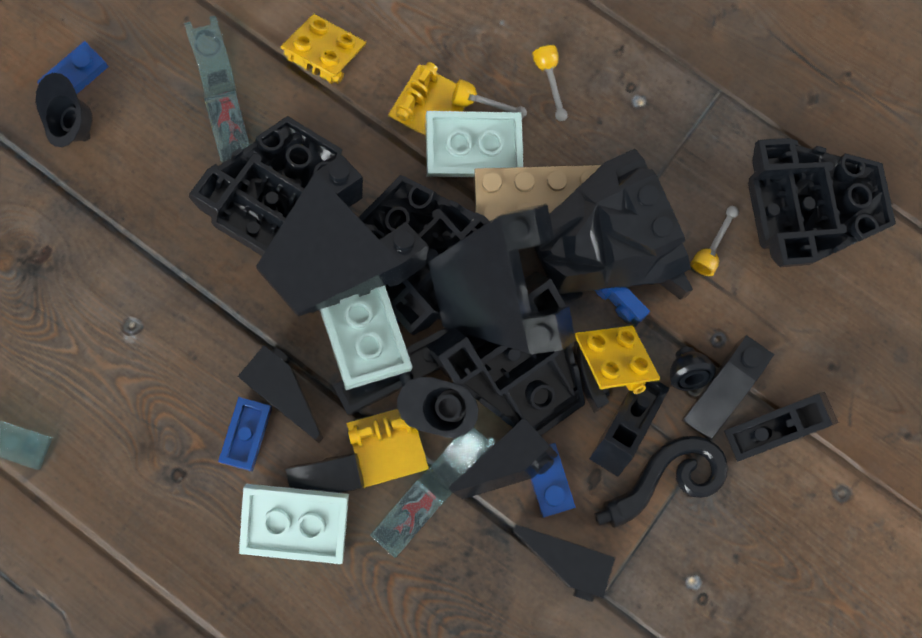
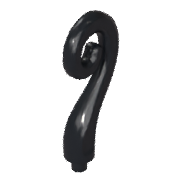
(631, 504)

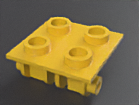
(323, 47)
(423, 93)
(617, 358)
(386, 447)

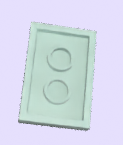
(472, 140)
(366, 338)
(293, 523)

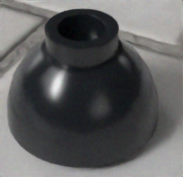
(691, 370)

